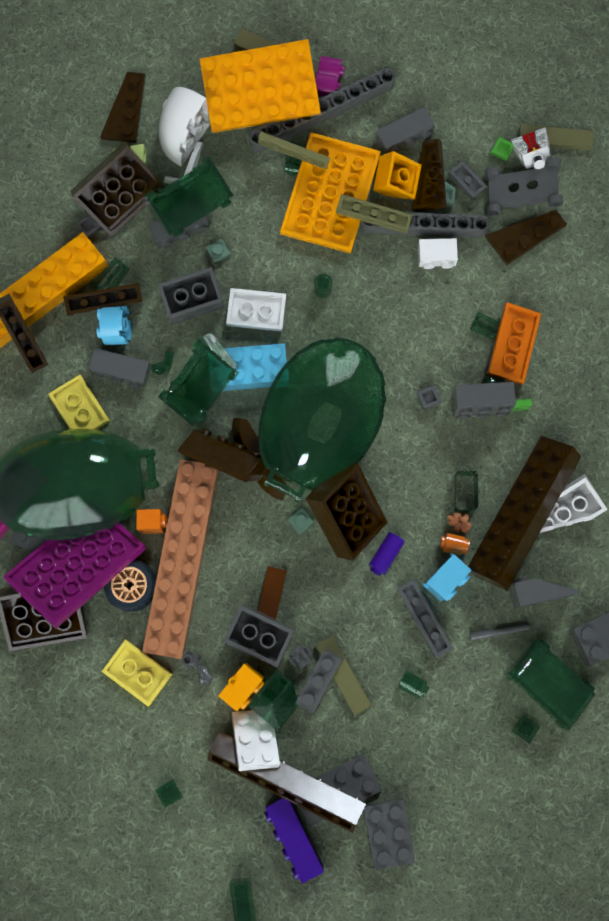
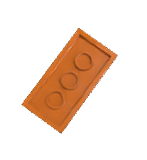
(514, 343)

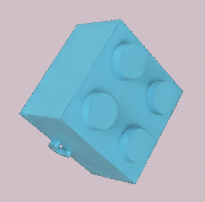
(447, 578)

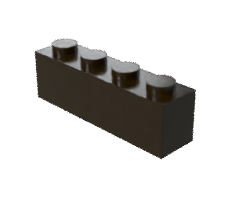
(103, 298)
(21, 334)

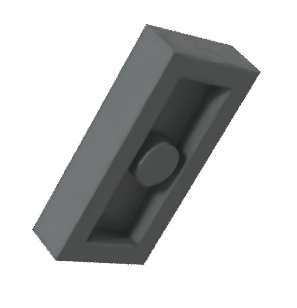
(467, 180)

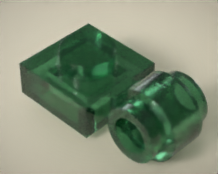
(292, 167)

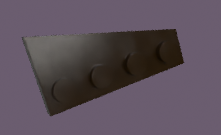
(126, 111)
(431, 183)
(522, 237)

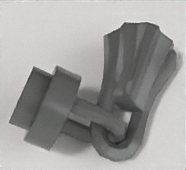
(190, 660)

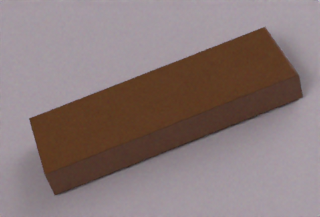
(272, 591)

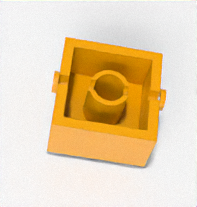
(241, 686)

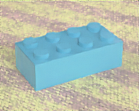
(256, 365)

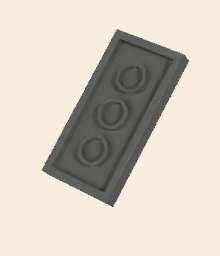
(353, 778)

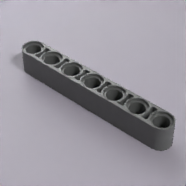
(435, 229)

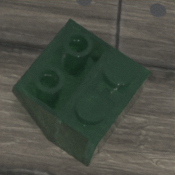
(275, 700)

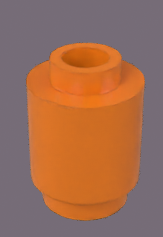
(454, 544)

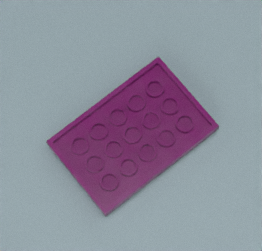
(71, 571)

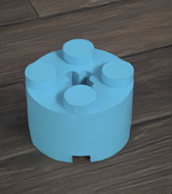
(114, 326)

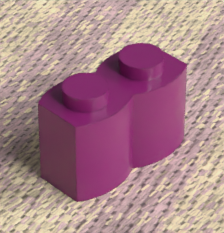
(328, 75)

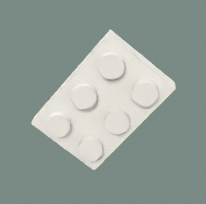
(256, 309)
(254, 742)

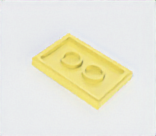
(78, 405)
(137, 673)

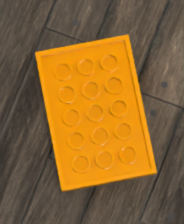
(260, 86)
(317, 192)

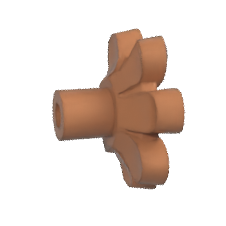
(460, 521)

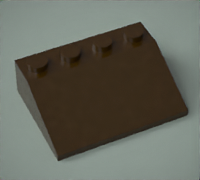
(116, 188)
(347, 512)
(29, 629)

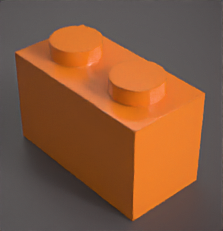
(151, 521)

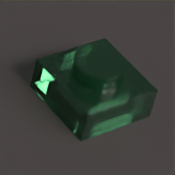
(525, 729)
(169, 793)

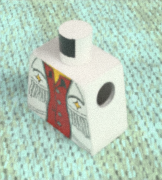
(532, 149)

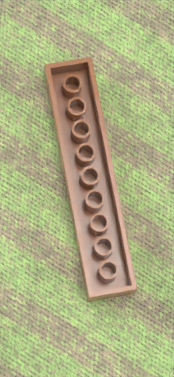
(181, 560)

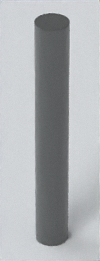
(499, 631)

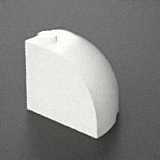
(182, 123)

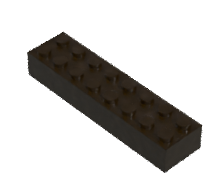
(524, 512)

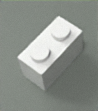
(437, 253)

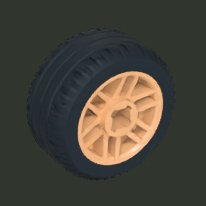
(139, 595)

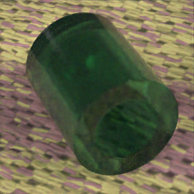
(323, 285)
(413, 685)

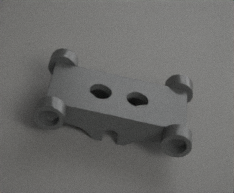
(546, 190)

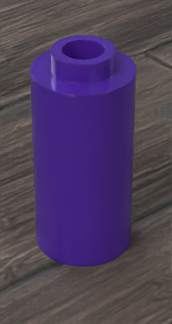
(386, 554)

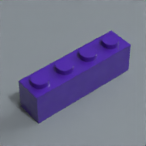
(294, 839)

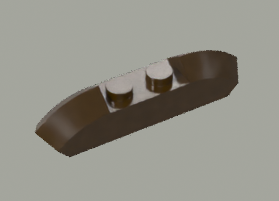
(244, 434)

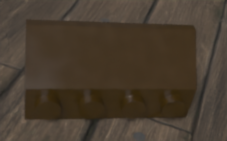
(223, 455)

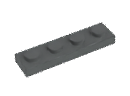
(424, 618)

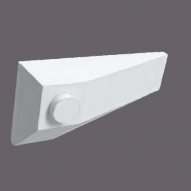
(576, 504)

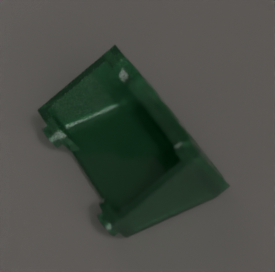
(189, 198)
(200, 380)
(551, 684)

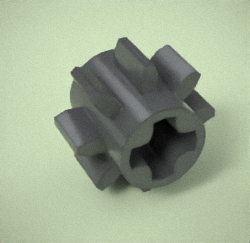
(300, 656)

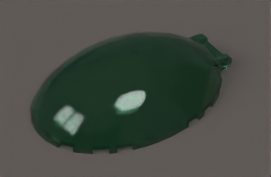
(320, 414)
(72, 483)

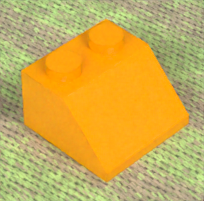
(397, 176)

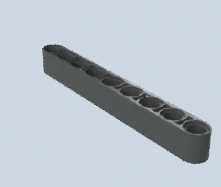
(332, 109)

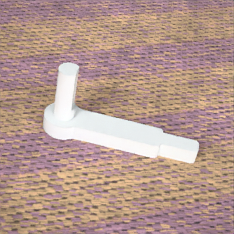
(191, 164)

